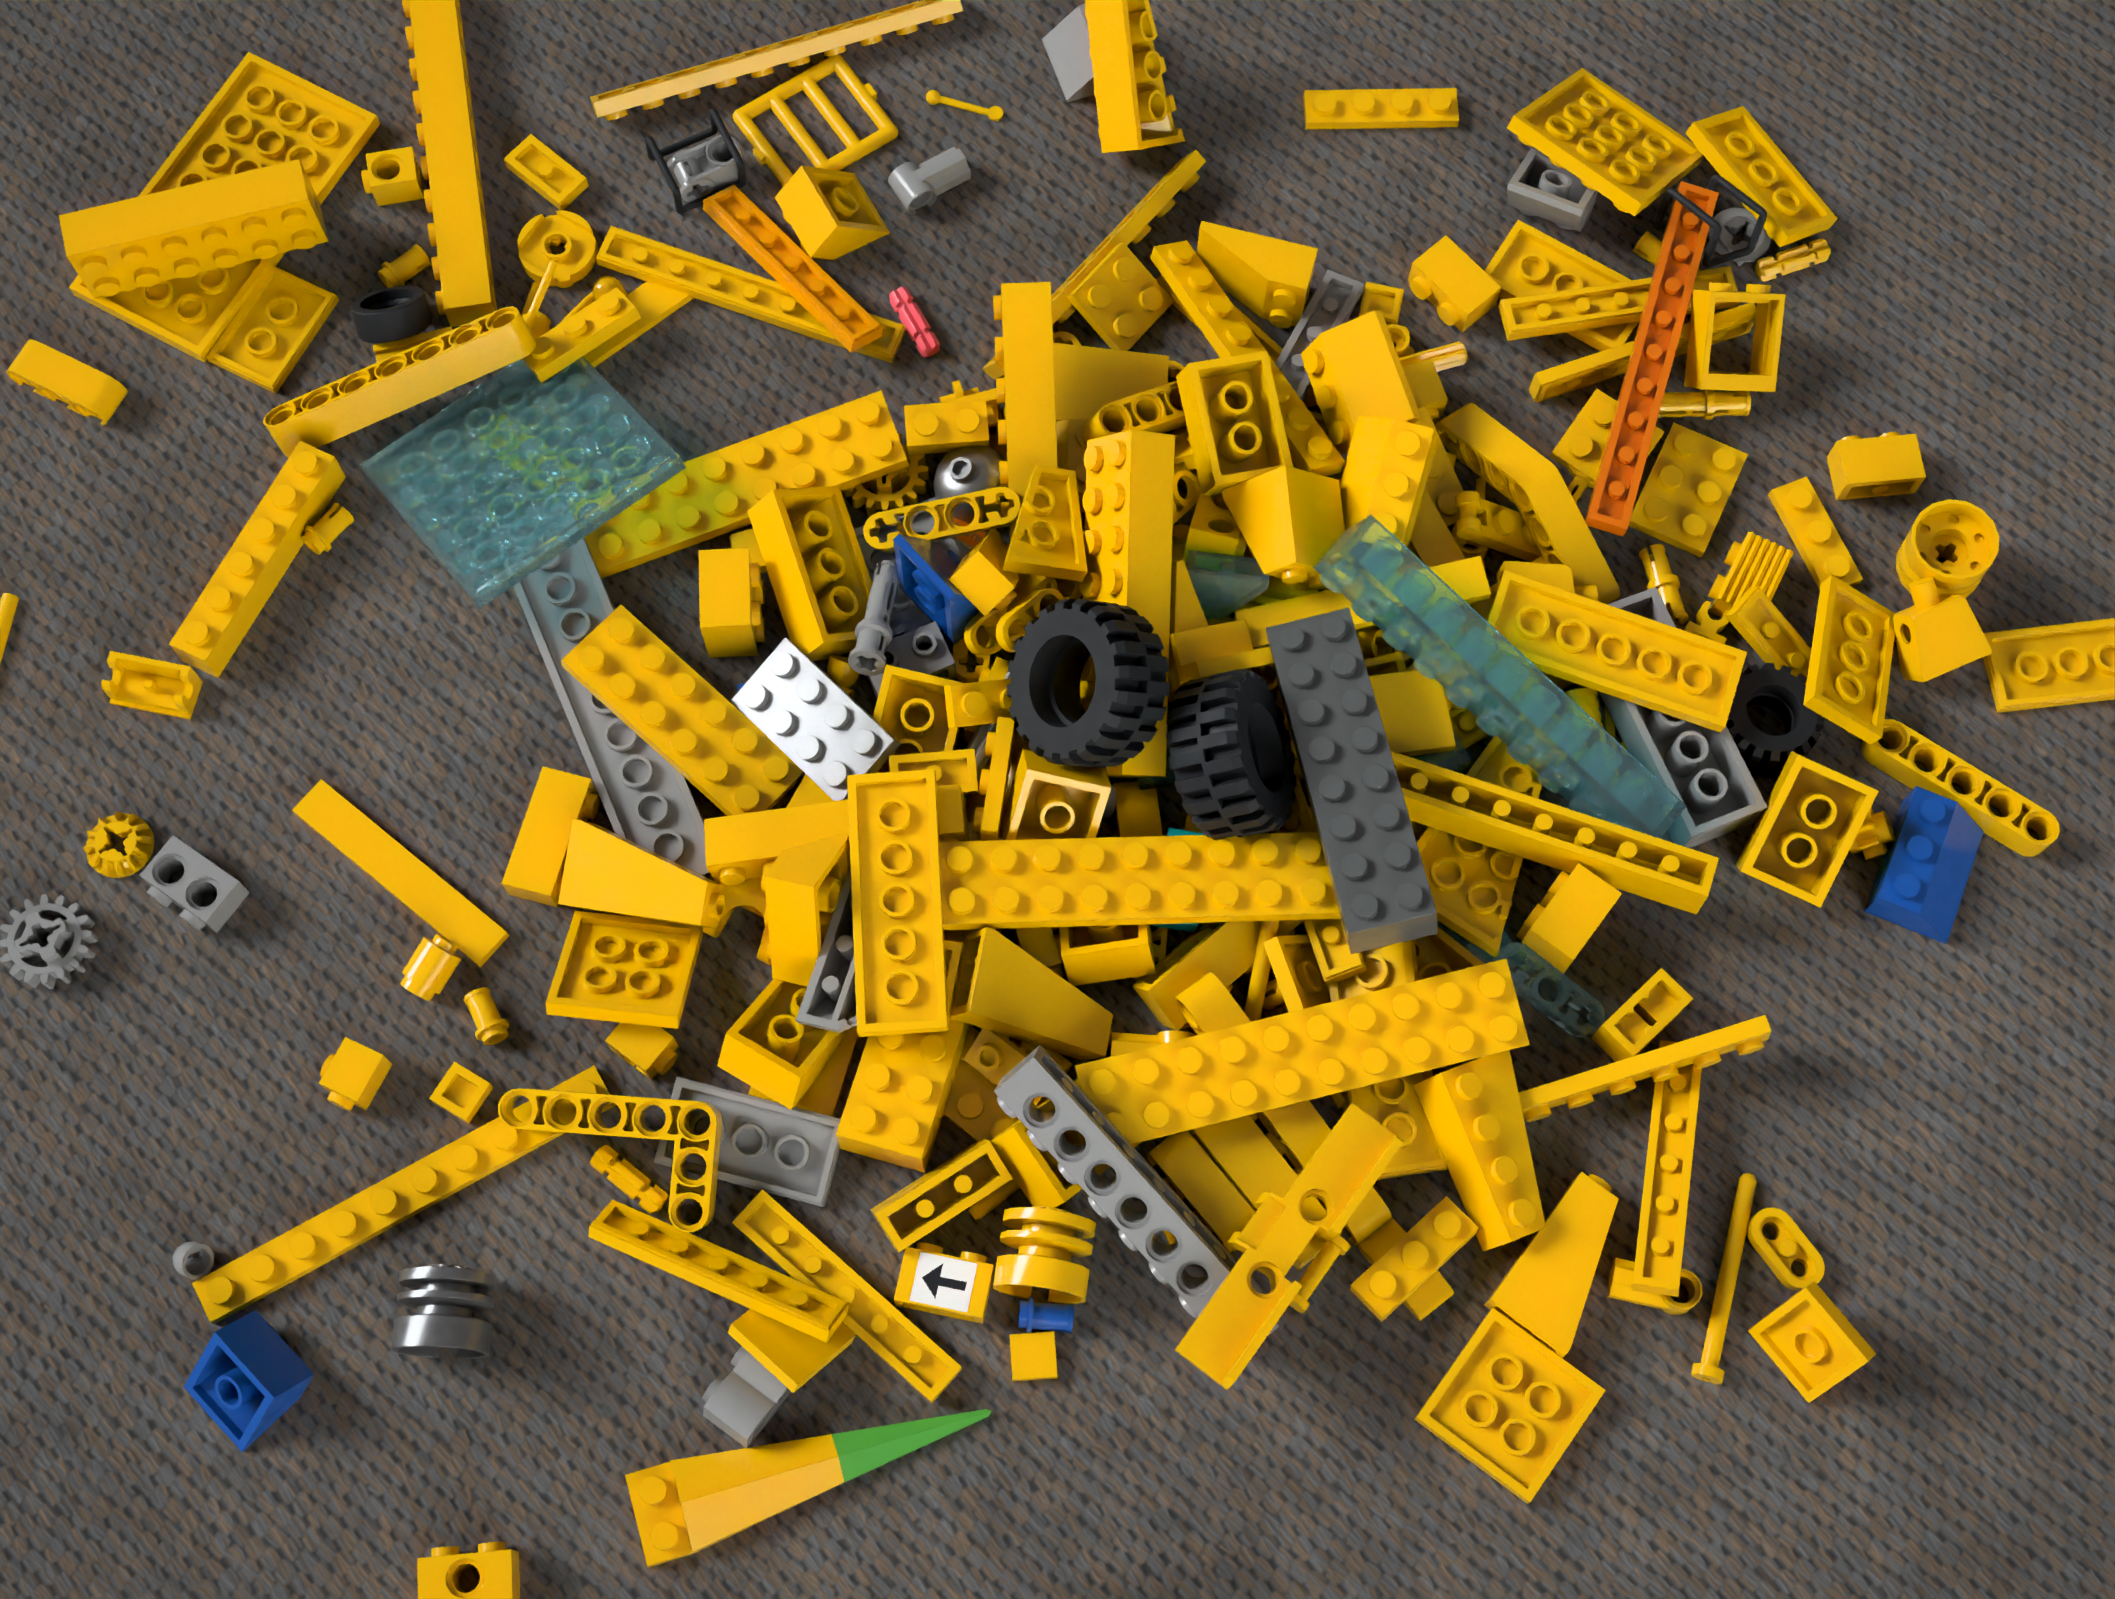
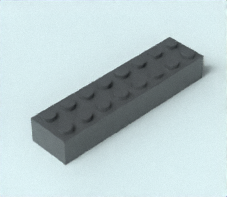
(1351, 782)

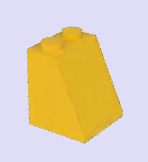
(1288, 521)

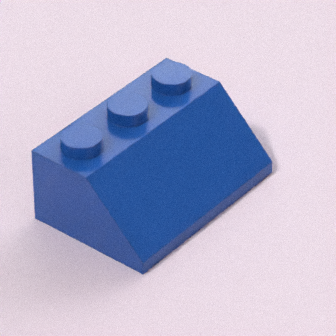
(1925, 865)

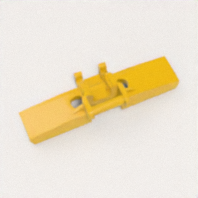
(1238, 1315)

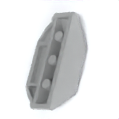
(831, 989)

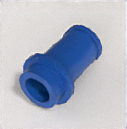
(1045, 1316)

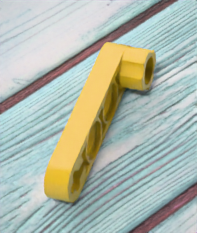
(942, 513)

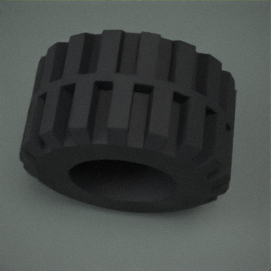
(1783, 695)

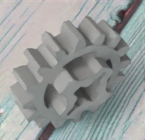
(66, 940)

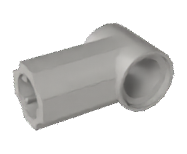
(922, 183)

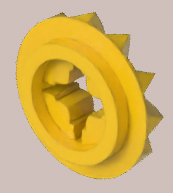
(138, 845)

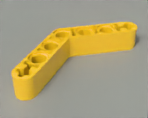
(1535, 489)

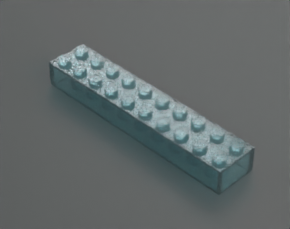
(1494, 681)

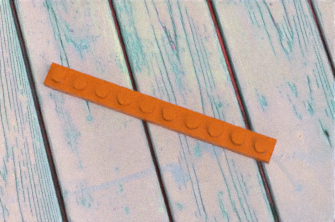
(1650, 363)

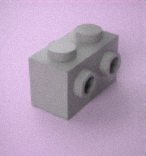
(918, 650)

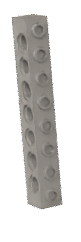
(1134, 1177)

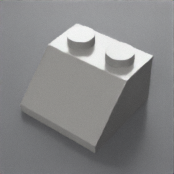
(1070, 56)
(1550, 192)

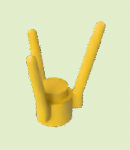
(537, 321)

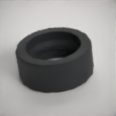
(391, 314)

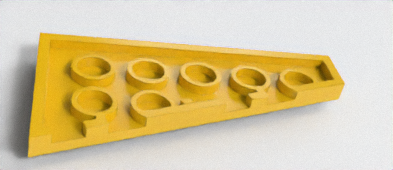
(1471, 880)

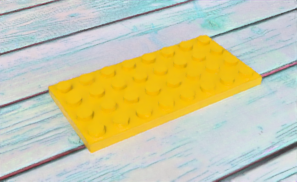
(251, 123)

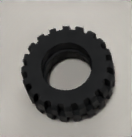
(1127, 684)
(1231, 755)

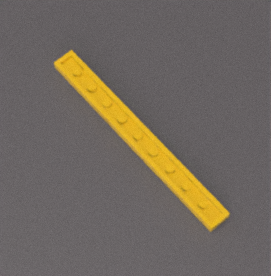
(762, 59)
(381, 1206)

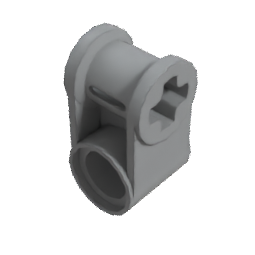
(704, 167)

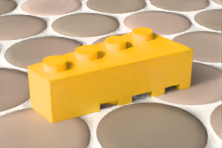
(1485, 1146)

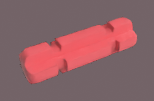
(915, 322)

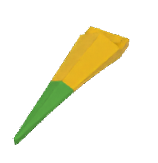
(719, 1494)

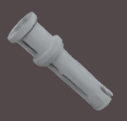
(874, 630)

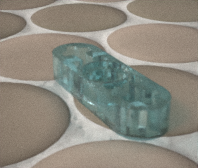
(1581, 999)

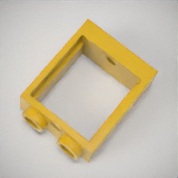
(1765, 339)

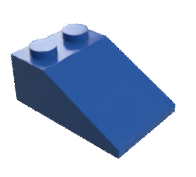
(925, 577)

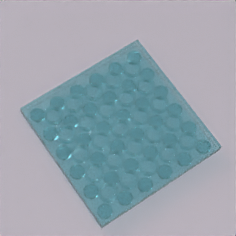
(520, 473)

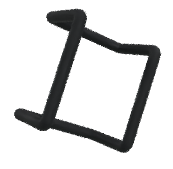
(656, 154)
(1707, 260)

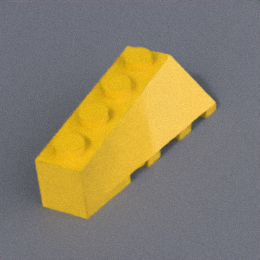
(1128, 77)

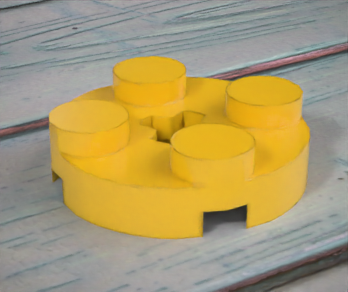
(553, 230)

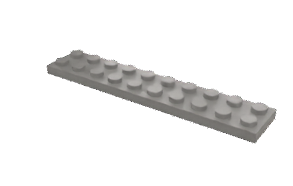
(636, 785)

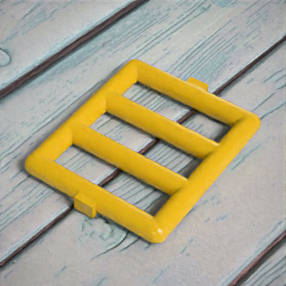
(807, 81)

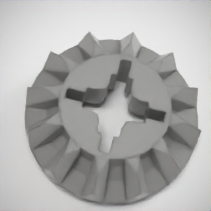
(1732, 221)

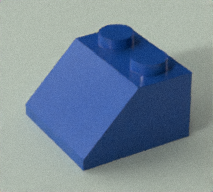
(247, 1378)

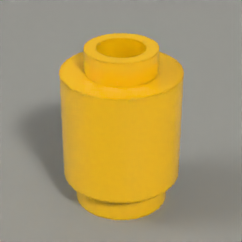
(430, 967)

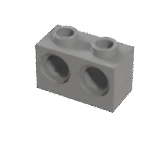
(198, 881)

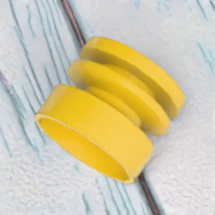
(1956, 533)
(1045, 1244)

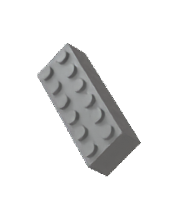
(1687, 758)

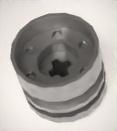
(444, 1311)

